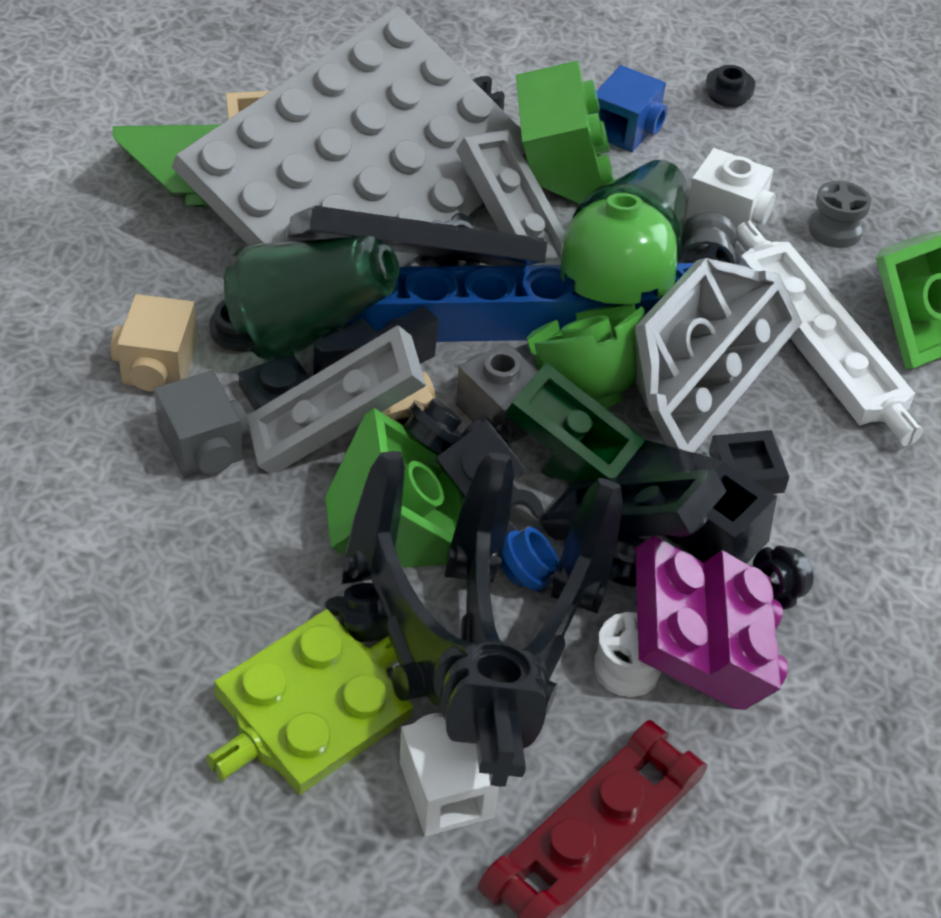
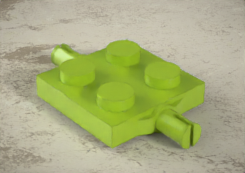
(308, 703)

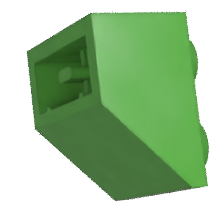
(561, 132)

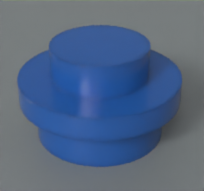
(529, 559)

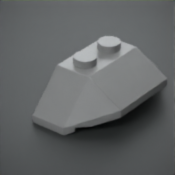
(709, 345)

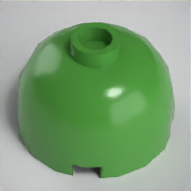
(619, 251)
(593, 351)

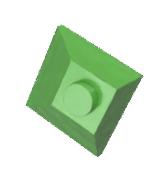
(156, 149)
(913, 293)
(428, 499)

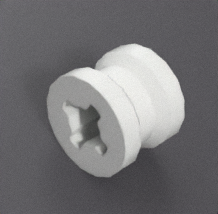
(614, 674)

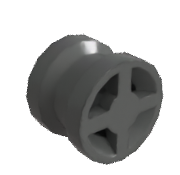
(839, 214)
(712, 230)

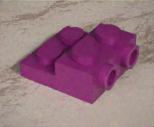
(709, 623)

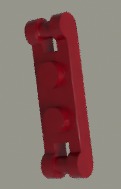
(593, 827)

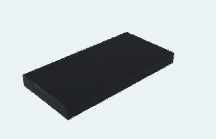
(420, 236)

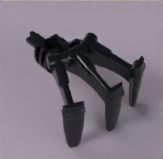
(484, 686)

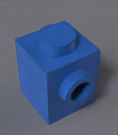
(631, 107)

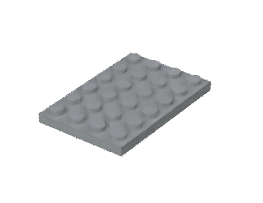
(350, 132)

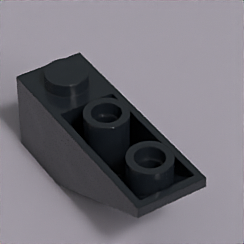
(736, 523)

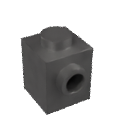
(491, 383)

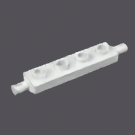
(834, 341)

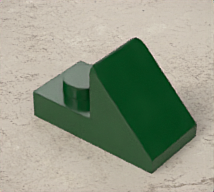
(575, 427)

